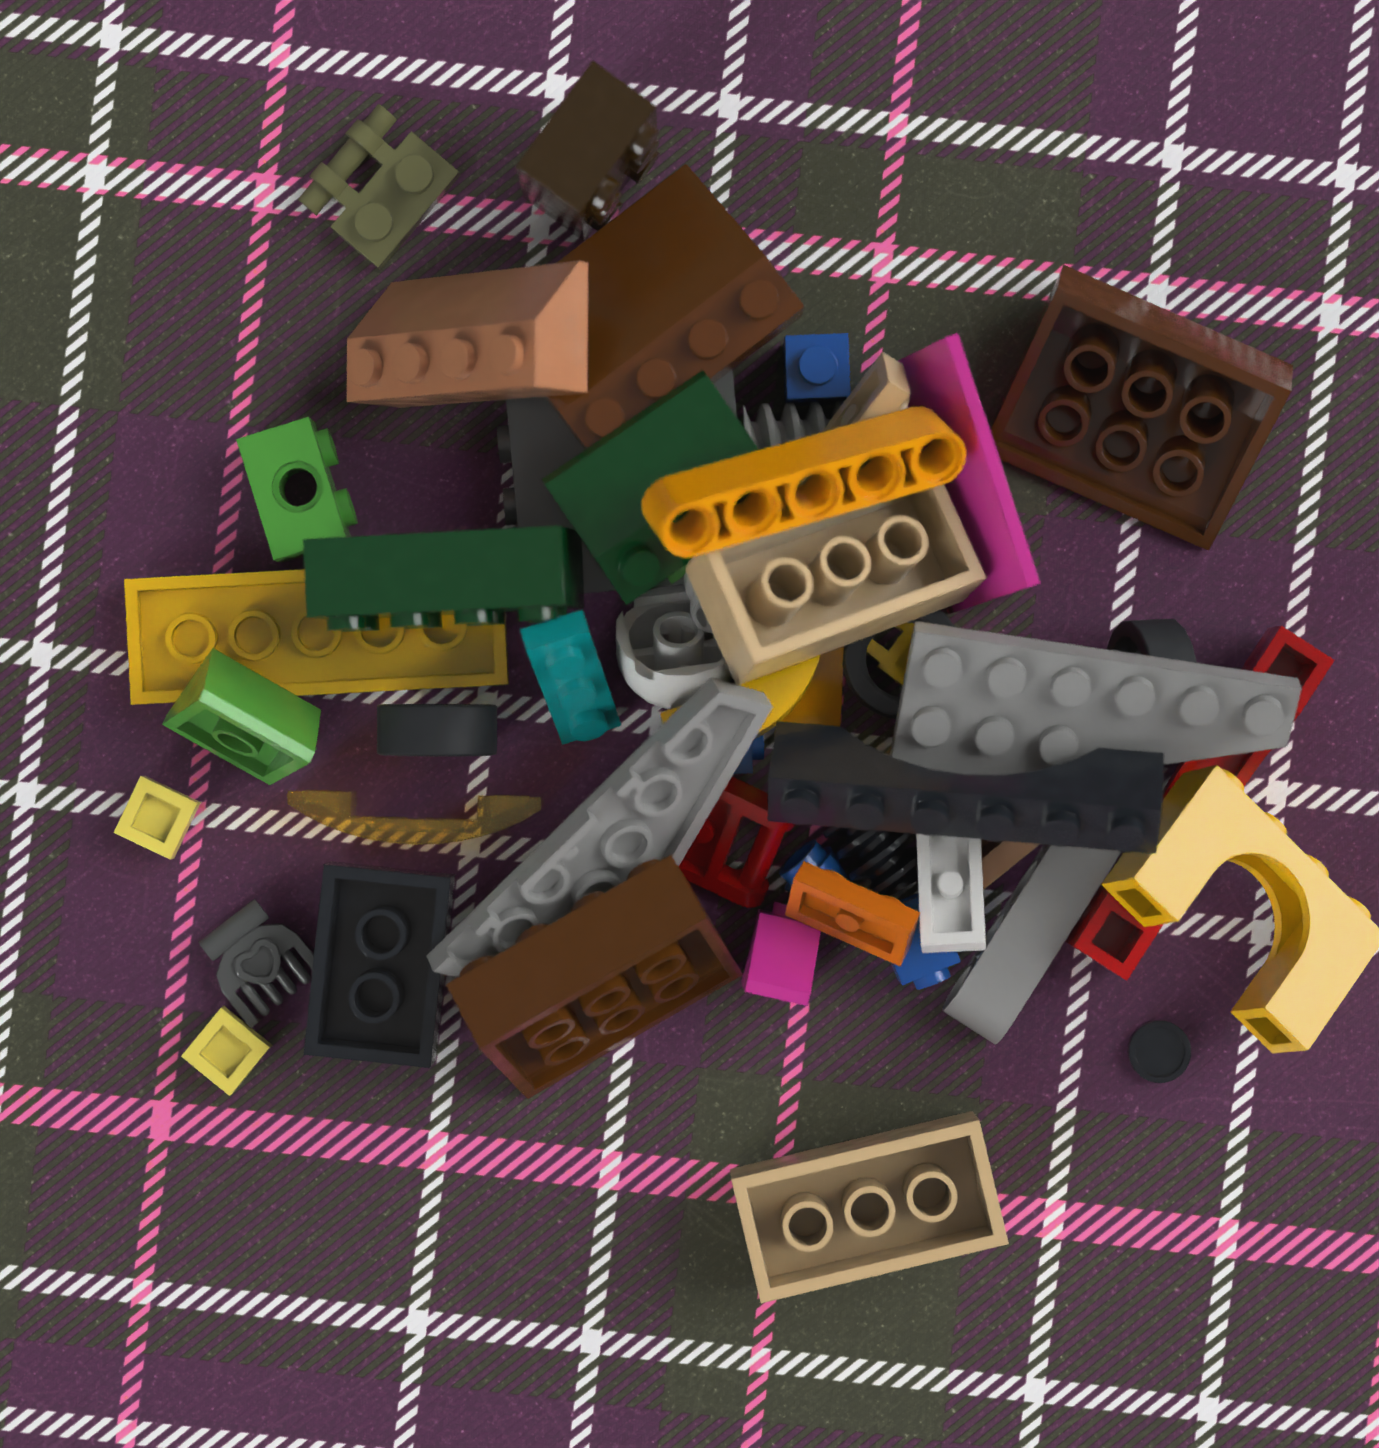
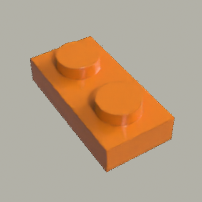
(852, 913)

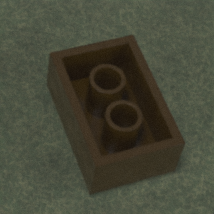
(590, 152)

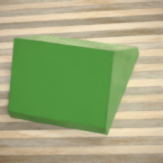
(245, 719)

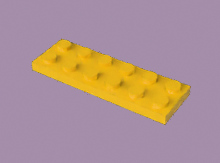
(266, 628)

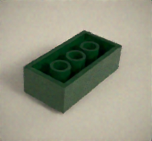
(443, 573)

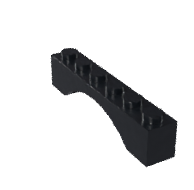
(1090, 802)

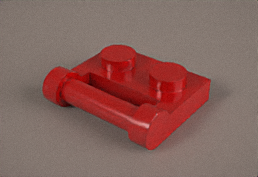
(710, 849)

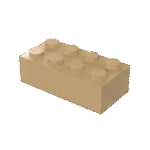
(834, 581)
(868, 1206)

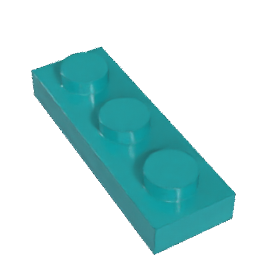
(571, 677)

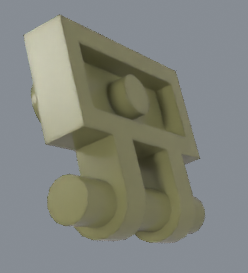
(393, 199)

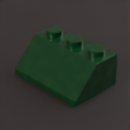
(607, 481)

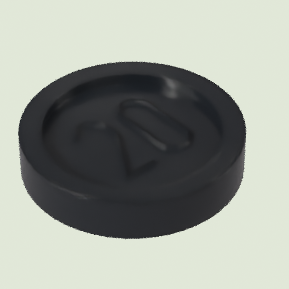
(1159, 1051)

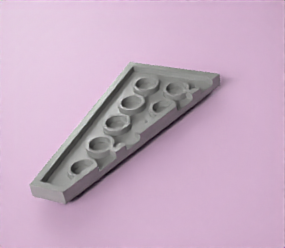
(1029, 704)
(636, 815)

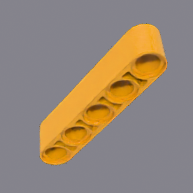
(773, 479)

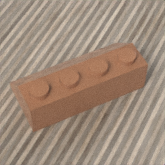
(473, 338)

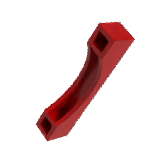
(1106, 928)

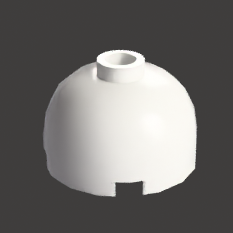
(664, 650)

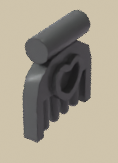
(253, 955)

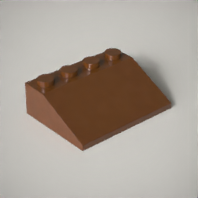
(669, 297)
(1139, 408)
(593, 977)

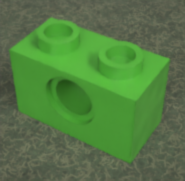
(270, 461)

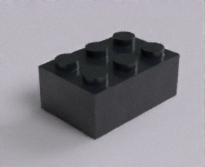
(371, 966)

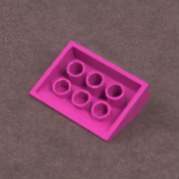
(980, 494)

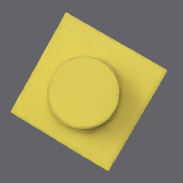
(157, 817)
(226, 1050)

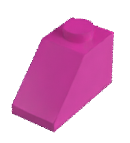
(781, 957)

